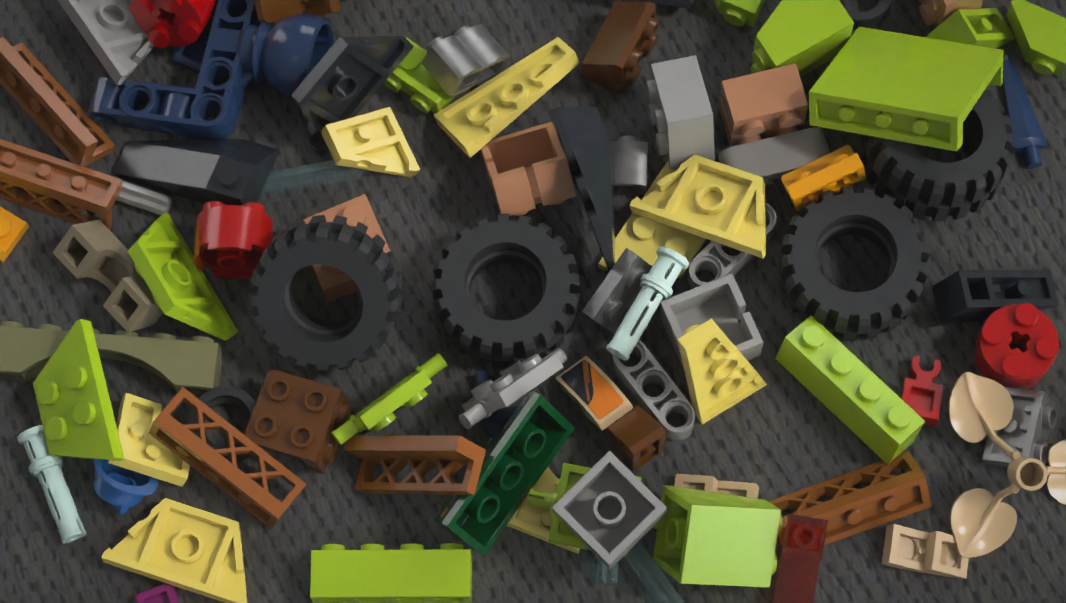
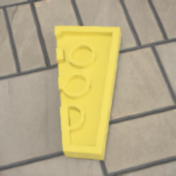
(499, 101)
(715, 370)

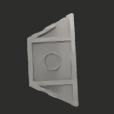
(110, 34)

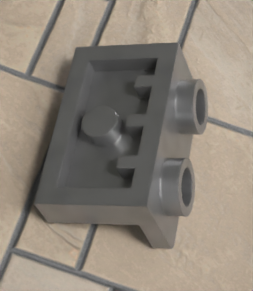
(617, 291)
(1028, 429)

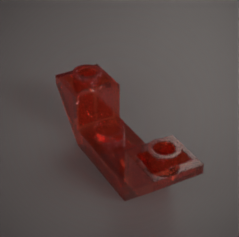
(799, 559)

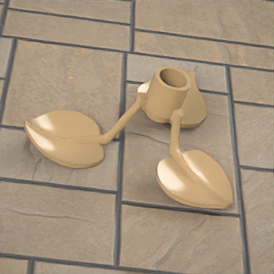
(978, 518)

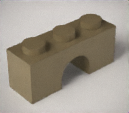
(96, 253)

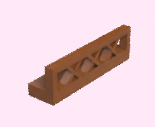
(51, 106)
(55, 178)
(422, 455)
(218, 469)
(865, 508)

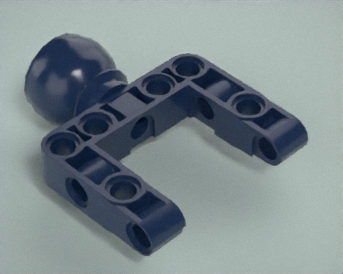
(235, 49)

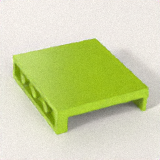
(903, 87)

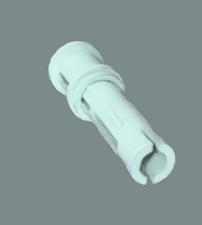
(655, 287)
(51, 478)

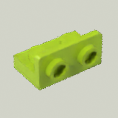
(418, 82)

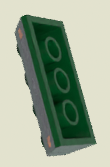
(509, 470)

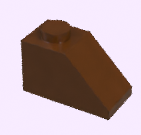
(637, 437)

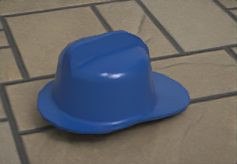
(121, 486)

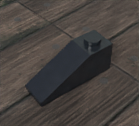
(979, 293)

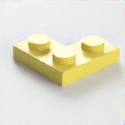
(141, 449)

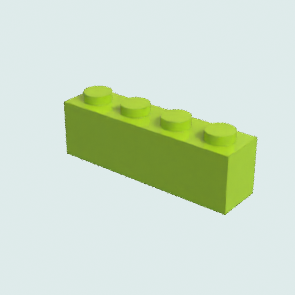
(849, 389)
(391, 575)

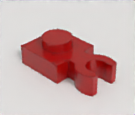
(921, 392)

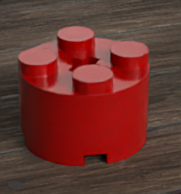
(172, 21)
(231, 238)
(1021, 326)

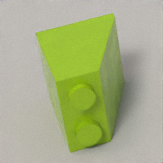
(802, 34)
(717, 538)

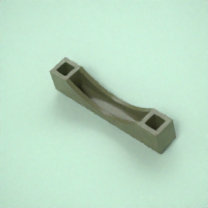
(178, 362)

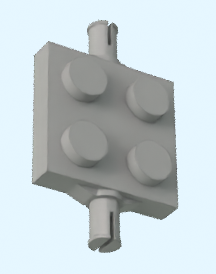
(515, 382)

